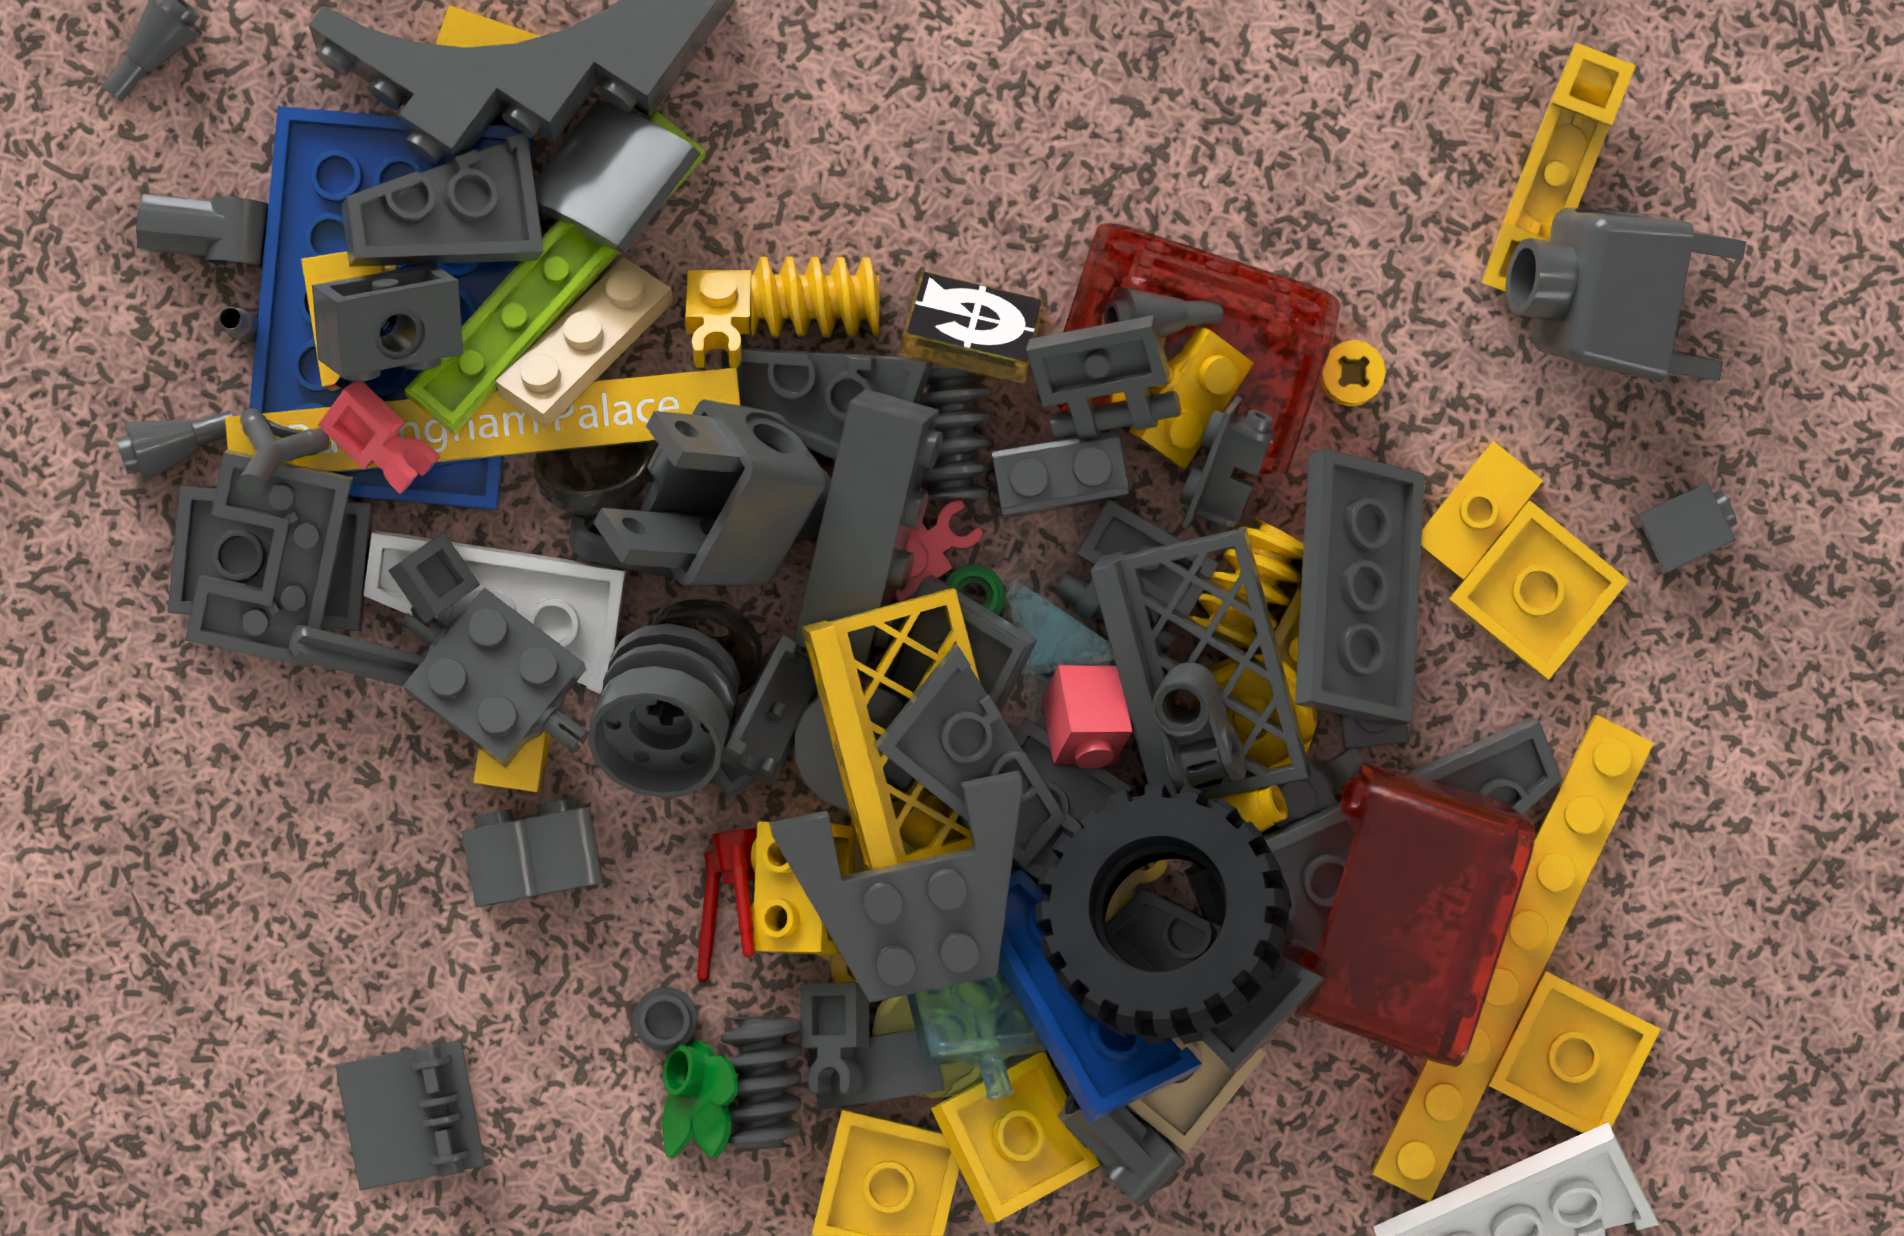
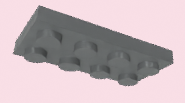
(1360, 588)

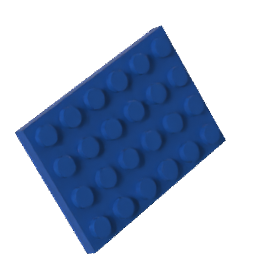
(314, 168)

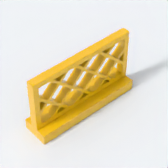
(853, 734)

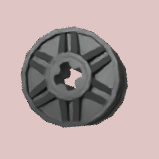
(664, 711)

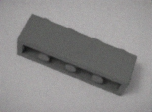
(870, 515)

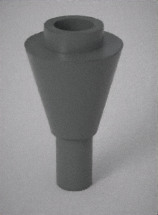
(160, 34)
(1170, 313)
(161, 444)

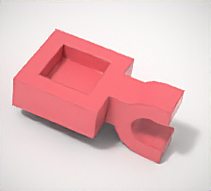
(368, 434)

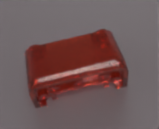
(1265, 317)
(1418, 913)

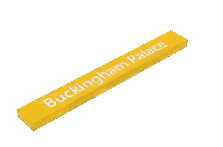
(601, 416)

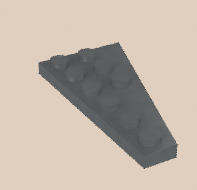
(1314, 850)

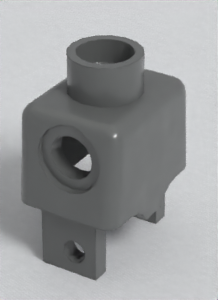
(1613, 290)
(724, 476)

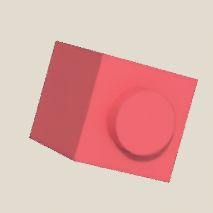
(1086, 716)

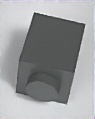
(1685, 527)

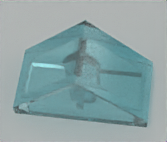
(1059, 635)

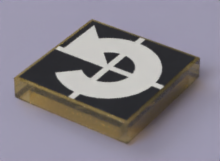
(971, 327)

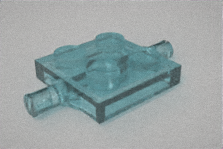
(974, 1025)

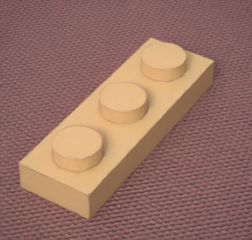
(584, 342)

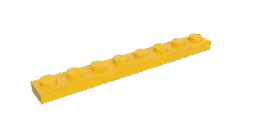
(1557, 872)

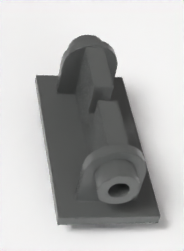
(1233, 443)

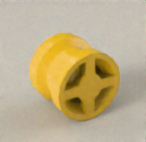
(1343, 380)

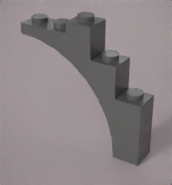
(539, 83)

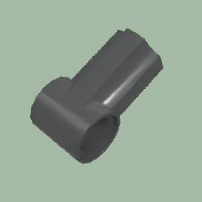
(211, 229)
(1129, 1149)

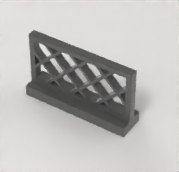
(1144, 665)

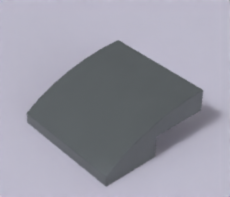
(612, 175)

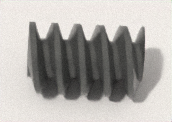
(953, 394)
(763, 1080)

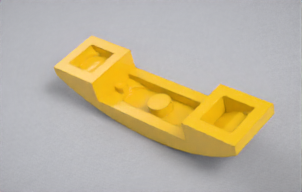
(1562, 152)

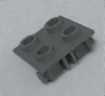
(410, 1115)

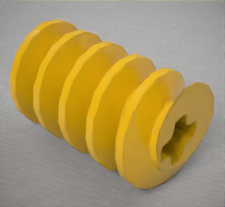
(814, 297)
(1273, 557)

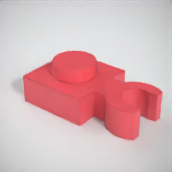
(929, 549)

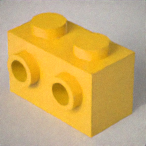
(781, 910)

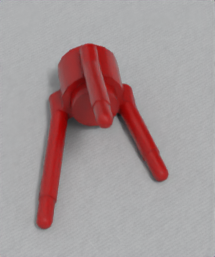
(733, 859)

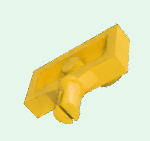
(1205, 381)

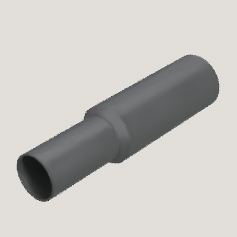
(246, 328)

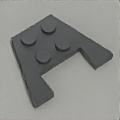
(917, 919)

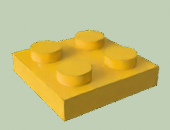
(1538, 590)
(1573, 1055)
(1013, 1145)
(886, 1180)

